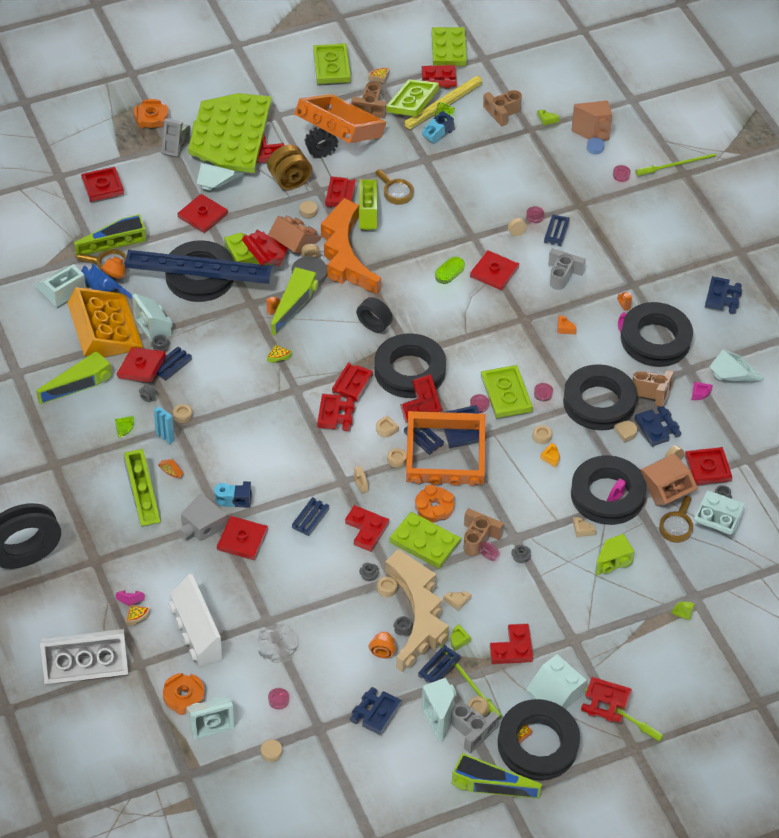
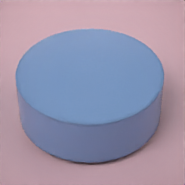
(595, 145)

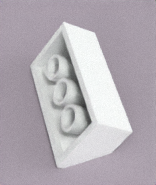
(196, 622)
(84, 656)

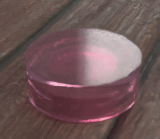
(621, 173)
(535, 214)
(543, 392)
(481, 401)
(489, 551)
(278, 698)

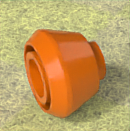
(114, 267)
(382, 645)

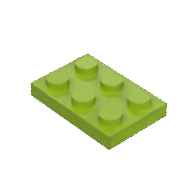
(449, 46)
(331, 63)
(412, 97)
(506, 391)
(425, 540)

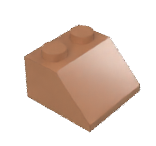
(592, 120)

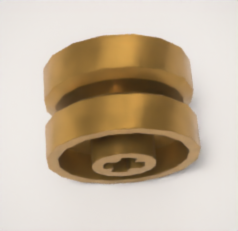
(289, 167)

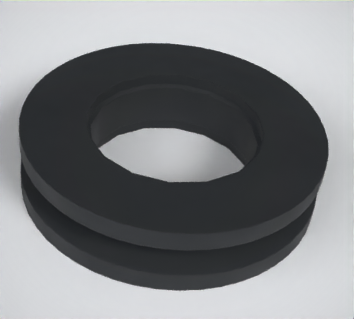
(199, 290)
(659, 314)
(408, 345)
(599, 376)
(608, 511)
(35, 548)
(532, 766)

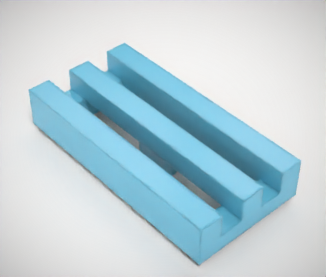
(164, 425)

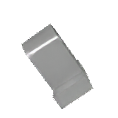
(174, 135)
(563, 266)
(472, 720)

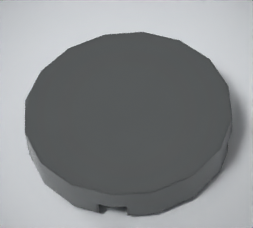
(312, 264)

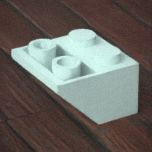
(61, 284)
(720, 512)

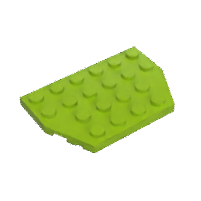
(231, 130)

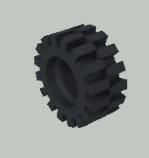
(323, 148)

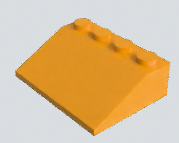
(103, 322)

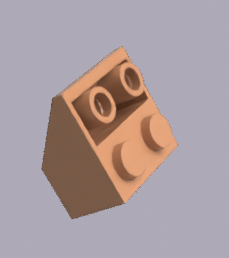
(293, 233)
(668, 479)

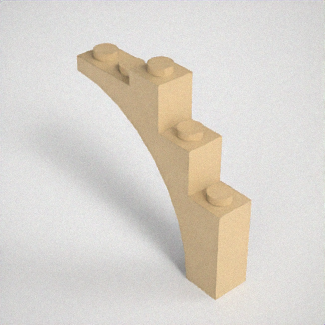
(418, 586)

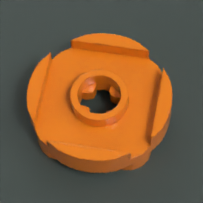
(145, 119)
(434, 494)
(180, 682)

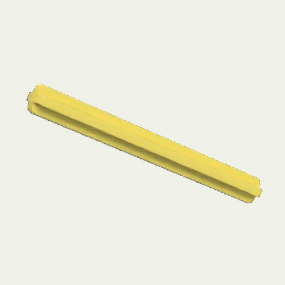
(447, 99)

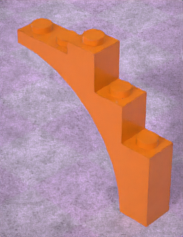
(337, 248)

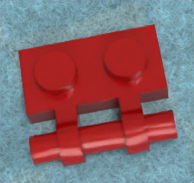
(441, 74)
(329, 412)
(607, 693)

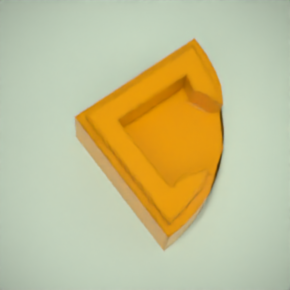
(551, 455)

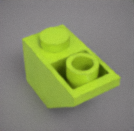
(614, 554)

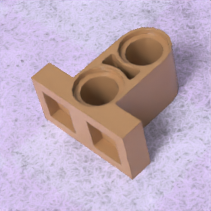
(371, 100)
(502, 105)
(654, 385)
(479, 530)

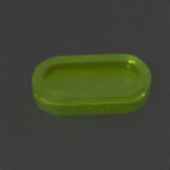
(449, 270)

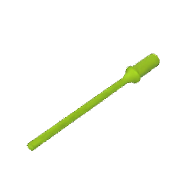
(652, 169)
(491, 705)
(642, 726)

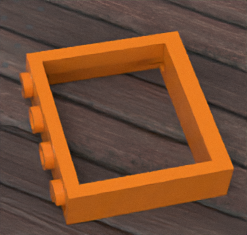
(341, 118)
(446, 421)

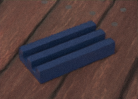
(554, 239)
(170, 360)
(424, 442)
(317, 505)
(439, 671)

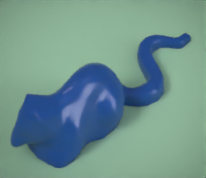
(100, 281)

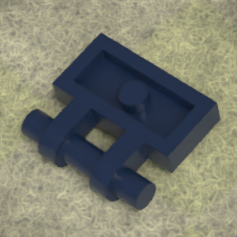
(717, 294)
(652, 427)
(380, 714)

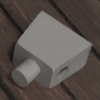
(202, 519)

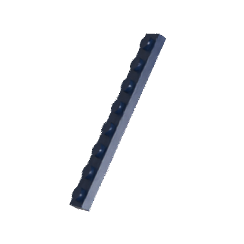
(198, 266)

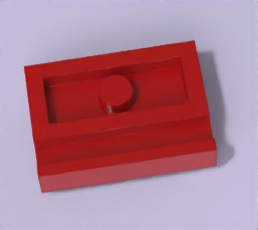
(338, 190)
(262, 248)
(352, 381)

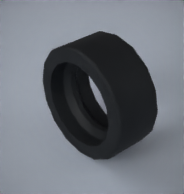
(377, 307)

